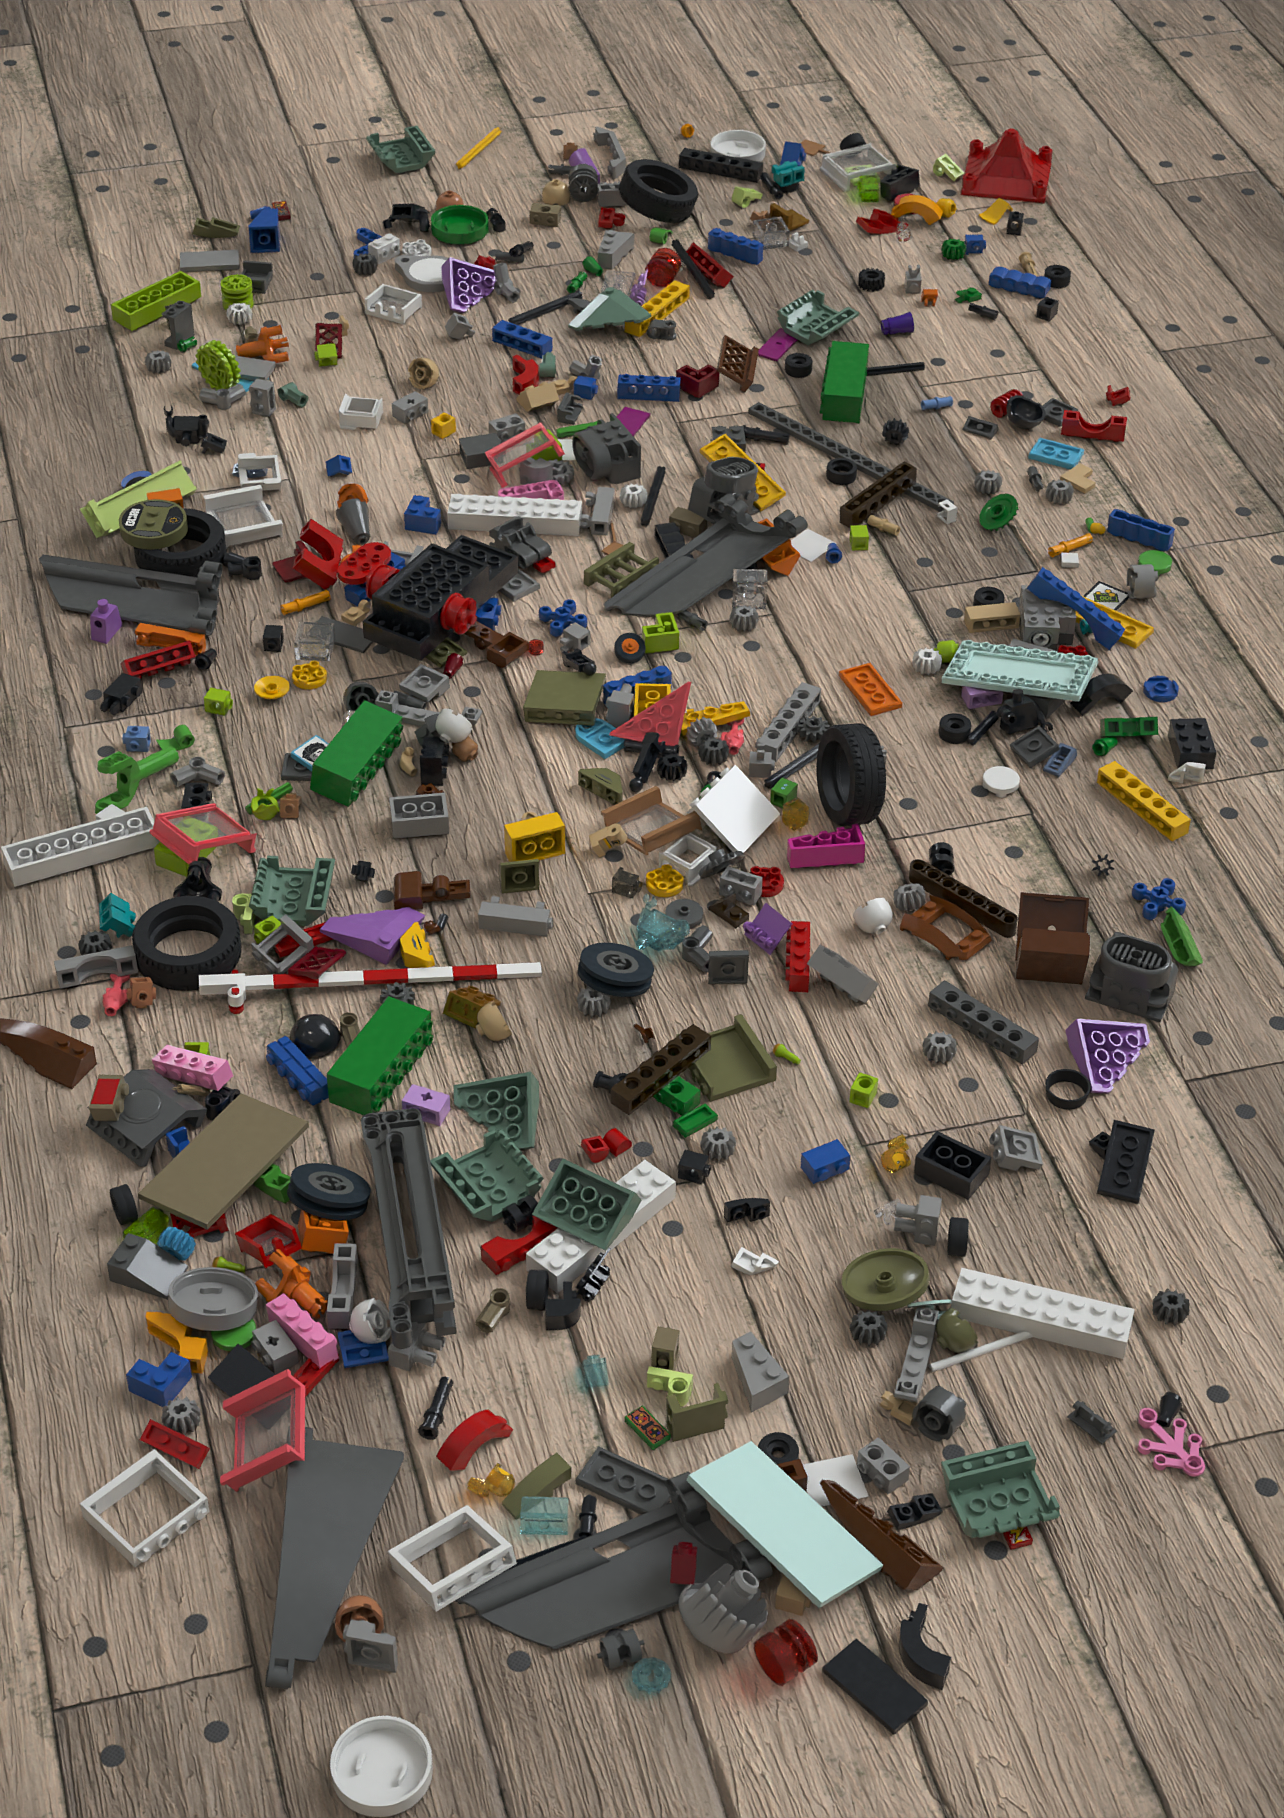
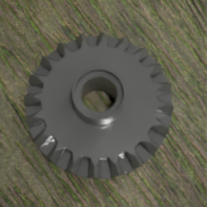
(719, 862)

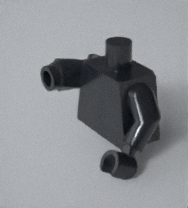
(409, 213)
(186, 428)
(1021, 714)

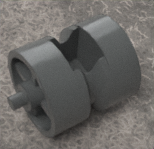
(620, 1649)

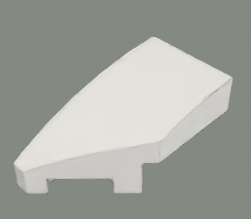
(1188, 771)
(752, 1264)

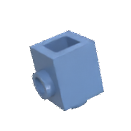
(137, 738)

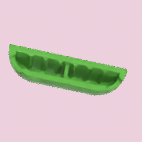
(1180, 939)

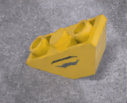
(415, 949)

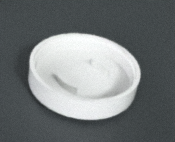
(739, 144)
(381, 1766)

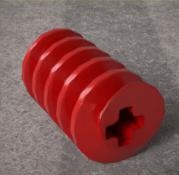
(999, 404)

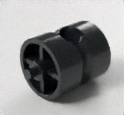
(942, 857)
(520, 1214)

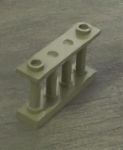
(612, 562)

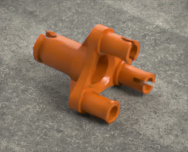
(265, 346)
(294, 1285)

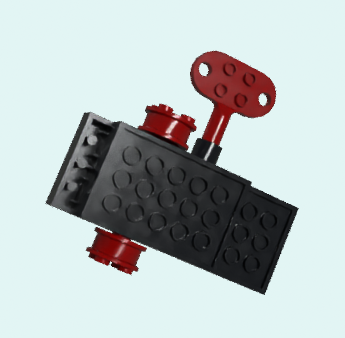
(428, 596)

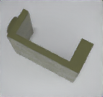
(697, 1418)

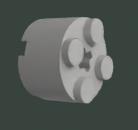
(1141, 581)

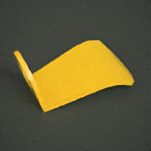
(995, 211)

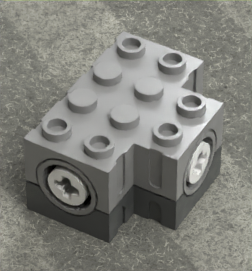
(1045, 621)

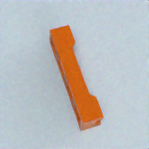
(160, 636)

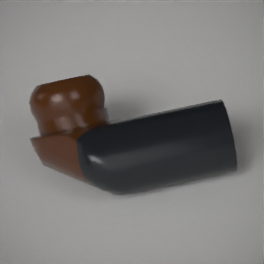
(438, 926)

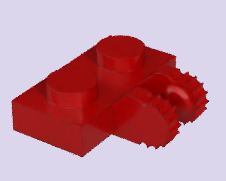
(609, 217)

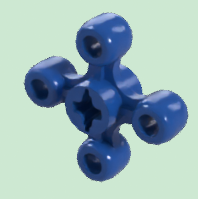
(562, 617)
(1158, 898)

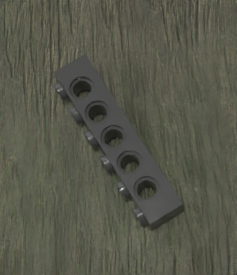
(983, 1022)

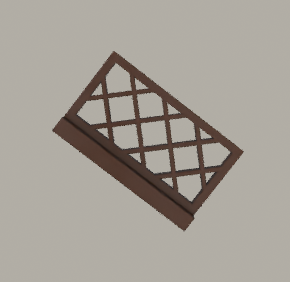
(747, 366)

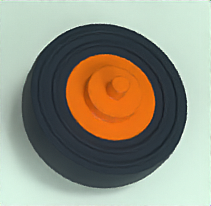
(629, 648)

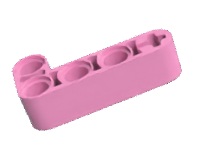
(546, 489)

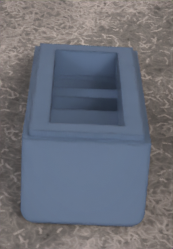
(1066, 750)

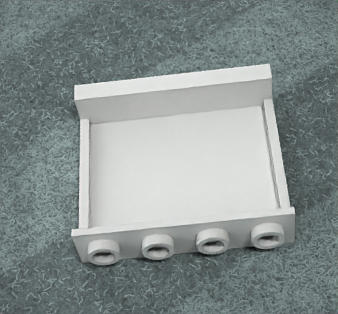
(734, 809)

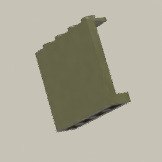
(563, 697)
(733, 1063)

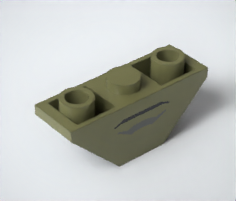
(602, 783)

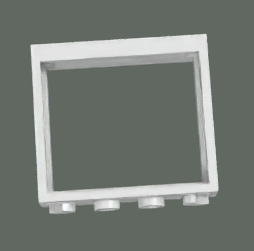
(128, 1481)
(465, 1578)

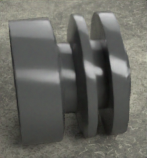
(583, 182)

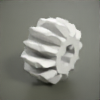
(239, 313)
(633, 495)
(926, 661)

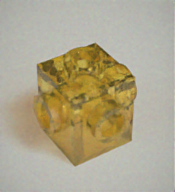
(795, 814)

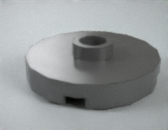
(686, 910)

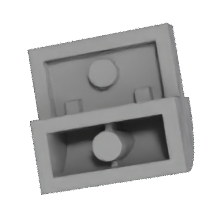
(535, 471)

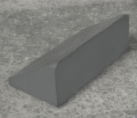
(980, 427)

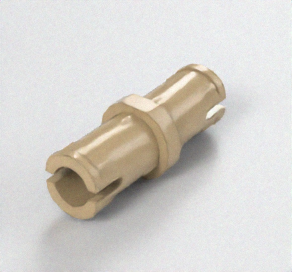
(883, 525)

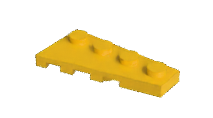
(719, 716)

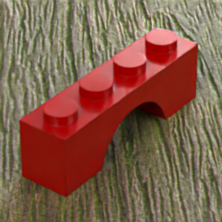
(1075, 425)
(502, 1253)

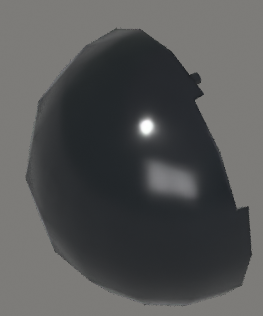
(1025, 412)
(315, 1035)

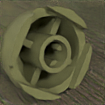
(954, 1332)

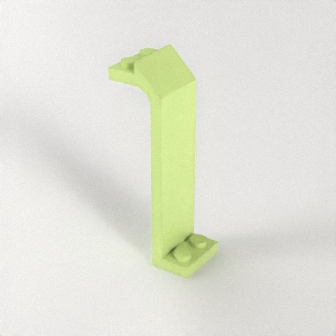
(105, 514)

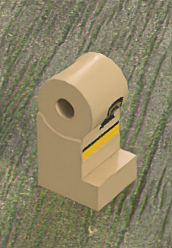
(607, 838)

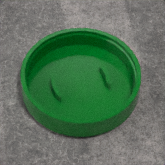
(459, 224)

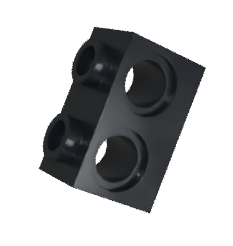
(196, 795)

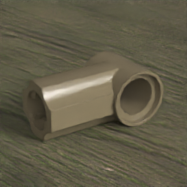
(250, 334)
(349, 1027)
(493, 1310)

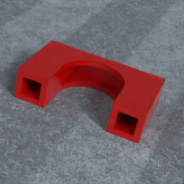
(329, 545)

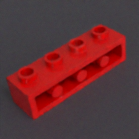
(710, 266)
(158, 660)
(799, 956)

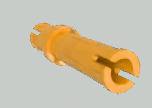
(1065, 547)
(299, 604)

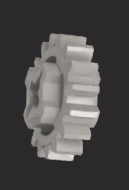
(562, 471)

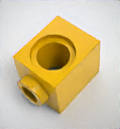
(443, 425)

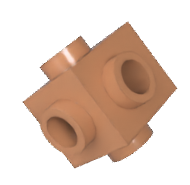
(141, 992)

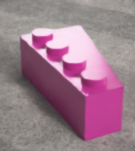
(826, 848)

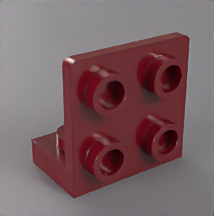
(285, 566)

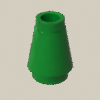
(592, 266)
(1104, 745)

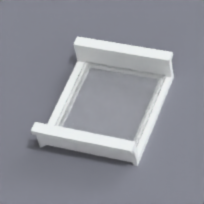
(852, 163)
(243, 515)

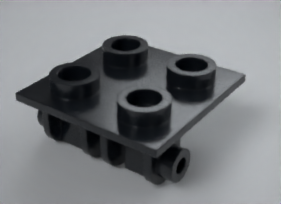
(593, 1278)

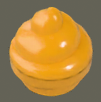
(687, 130)

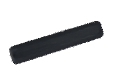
(982, 728)

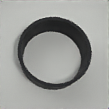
(1072, 1076)

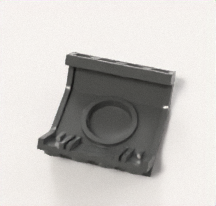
(148, 1115)

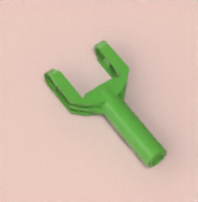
(130, 773)

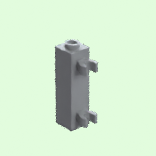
(602, 511)
(515, 918)

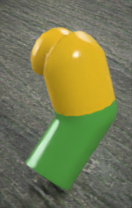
(1094, 528)

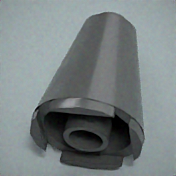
(355, 520)

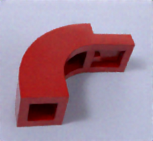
(528, 374)
(469, 1436)

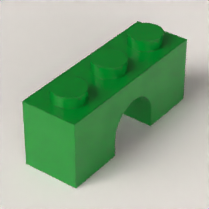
(1129, 726)

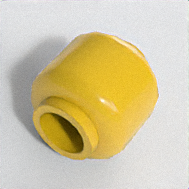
(947, 206)

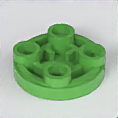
(1161, 561)
(230, 1338)

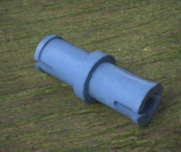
(936, 403)

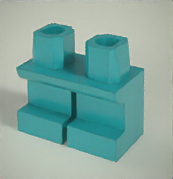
(788, 173)
(116, 915)

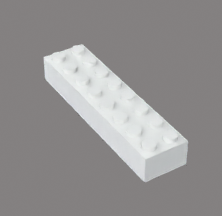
(488, 512)
(79, 846)
(569, 1256)
(1043, 1313)

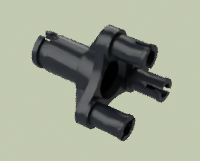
(199, 881)

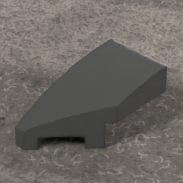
(578, 304)

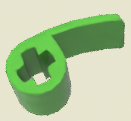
(659, 235)
(182, 739)

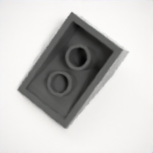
(144, 1266)

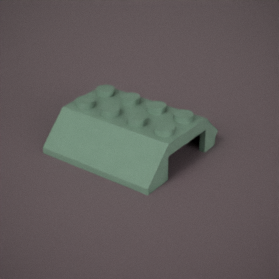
(405, 153)
(811, 319)
(291, 891)
(489, 1176)
(997, 1490)

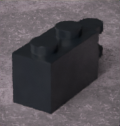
(121, 693)

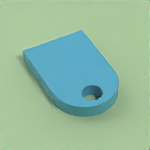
(598, 738)

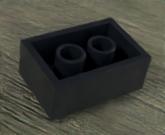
(1191, 742)
(952, 1165)

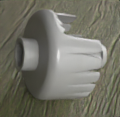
(724, 1609)

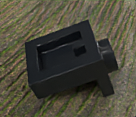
(213, 442)

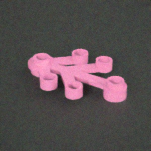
(1171, 1445)

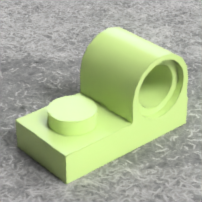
(946, 165)
(743, 196)
(244, 912)
(671, 1381)

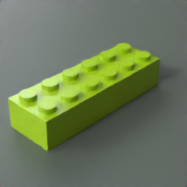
(150, 301)

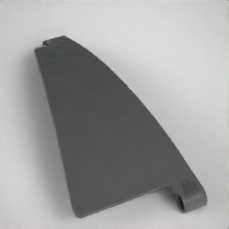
(326, 1525)

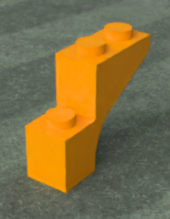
(177, 1336)

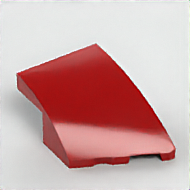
(879, 222)

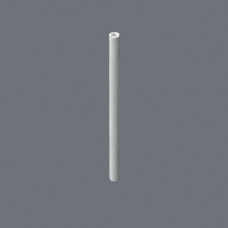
(950, 1361)

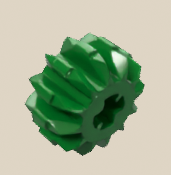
(953, 249)

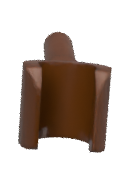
(646, 1033)

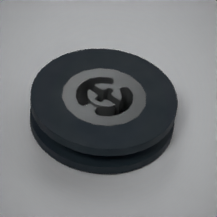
(615, 969)
(328, 1191)

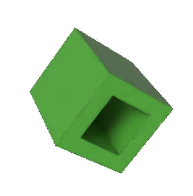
(783, 792)

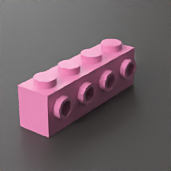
(192, 1067)
(302, 1330)

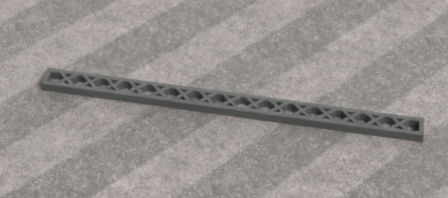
(838, 450)

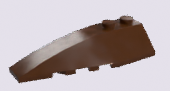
(48, 1051)
(899, 1554)

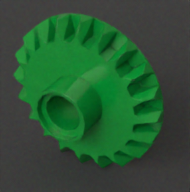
(998, 512)

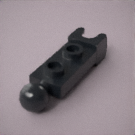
(579, 662)
(646, 760)

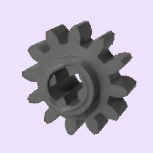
(812, 728)
(398, 992)

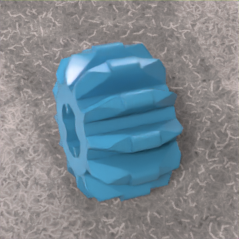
(177, 1243)

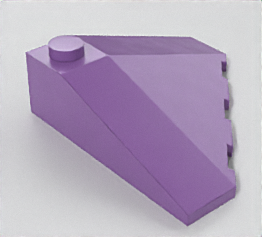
(466, 283)
(373, 933)
(1105, 1049)

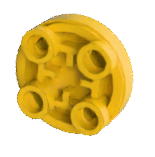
(309, 675)
(664, 881)

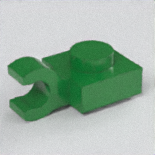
(969, 295)

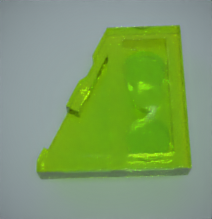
(149, 1225)

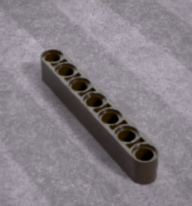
(975, 904)

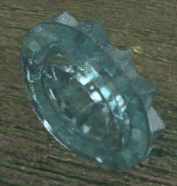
(643, 1669)

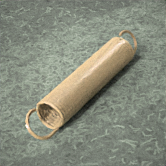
(193, 1090)

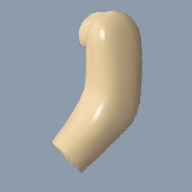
(406, 761)

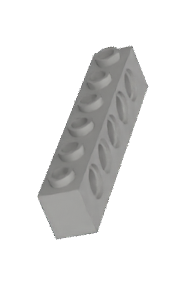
(785, 724)

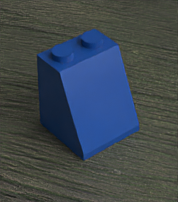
(265, 232)

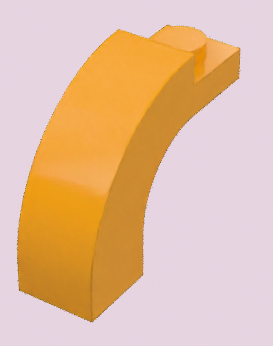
(918, 204)

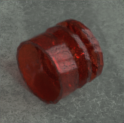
(663, 267)
(785, 1652)

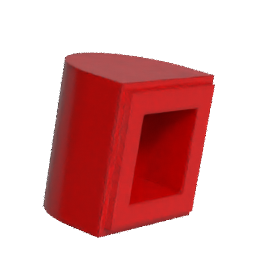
(617, 1142)
(595, 1148)

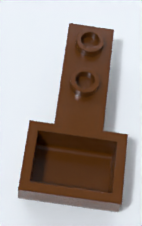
(500, 649)
(411, 891)

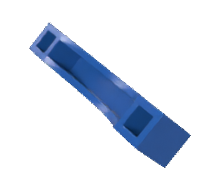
(1049, 587)

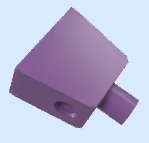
(104, 622)

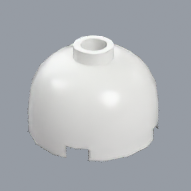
(452, 727)
(874, 916)
(370, 1321)

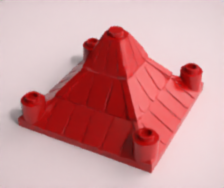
(1007, 170)

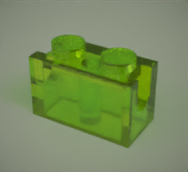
(868, 188)

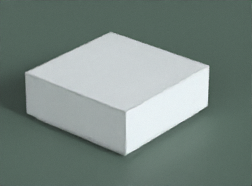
(1069, 560)

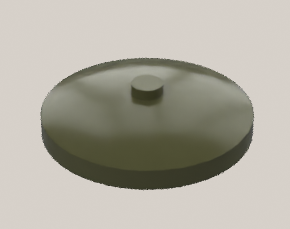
(885, 1279)

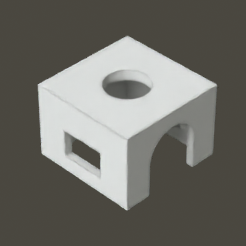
(949, 511)

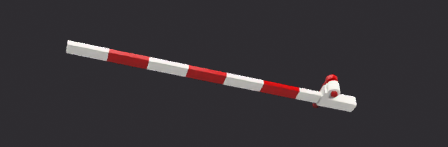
(237, 984)

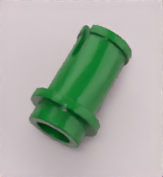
(183, 345)

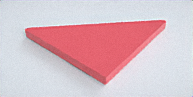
(661, 717)

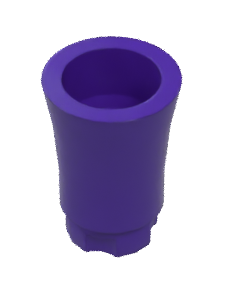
(898, 324)

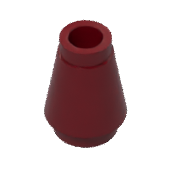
(453, 664)

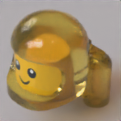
(896, 1157)
(497, 1482)

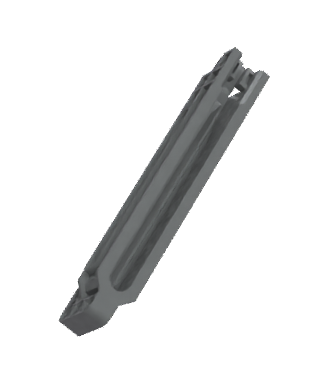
(419, 1285)

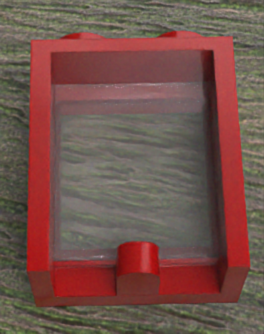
(266, 1237)

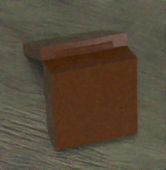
(1052, 954)

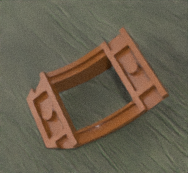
(920, 926)

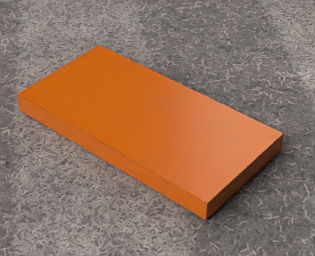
(870, 689)

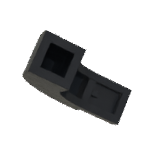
(1100, 687)
(917, 1657)

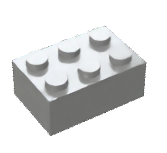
(419, 815)

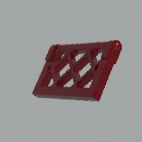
(328, 329)
(315, 954)

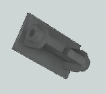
(1091, 1423)

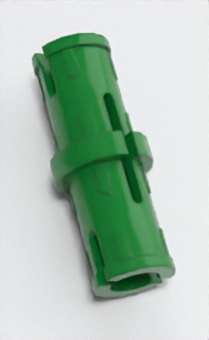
(577, 282)

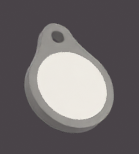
(421, 272)

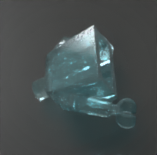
(658, 929)

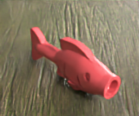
(734, 737)
(115, 996)

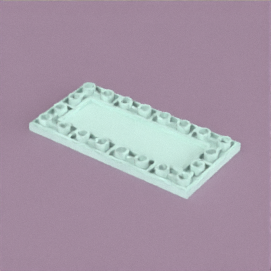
(1013, 668)
(785, 1524)

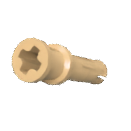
(1028, 264)

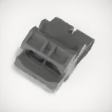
(520, 541)

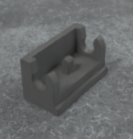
(569, 410)

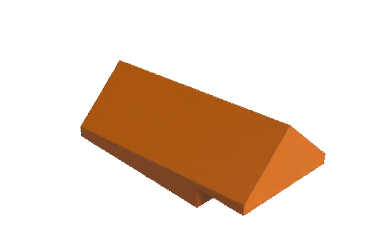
(783, 557)

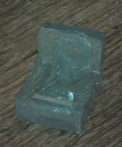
(595, 1371)

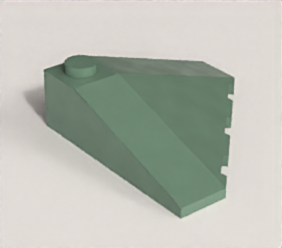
(609, 308)
(503, 1104)

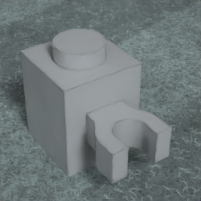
(913, 280)
(458, 326)
(575, 637)
(760, 763)

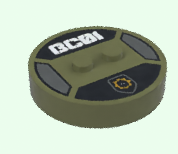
(153, 524)

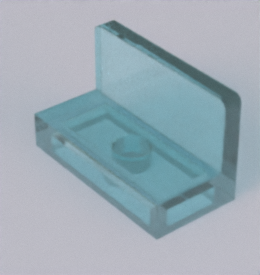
(544, 1515)

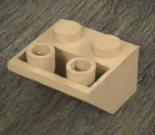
(538, 397)

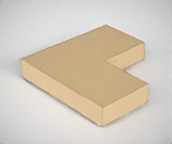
(1078, 478)

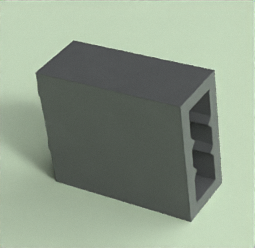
(474, 448)

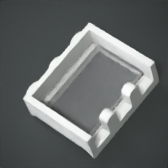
(392, 303)

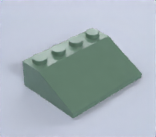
(586, 1205)

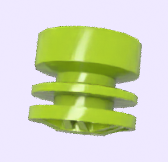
(236, 290)

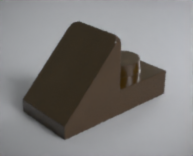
(729, 911)

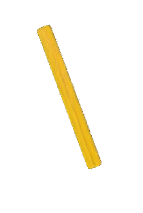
(478, 148)

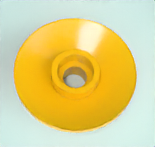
(271, 687)

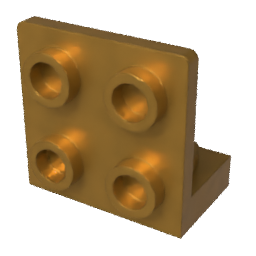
(790, 217)
(466, 1003)

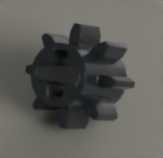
(1097, 867)
(363, 871)

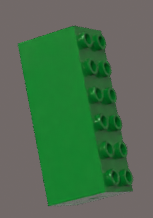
(844, 382)
(356, 753)
(380, 1057)

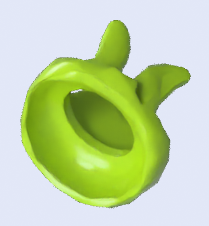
(264, 811)

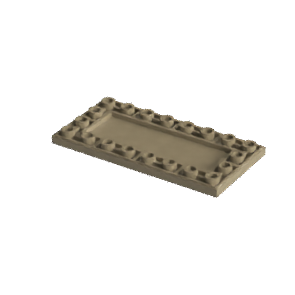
(223, 1161)

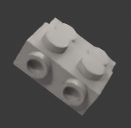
(425, 683)
(1015, 1148)
(369, 1648)

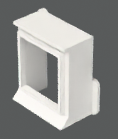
(369, 418)
(250, 461)
(694, 844)

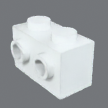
(384, 248)

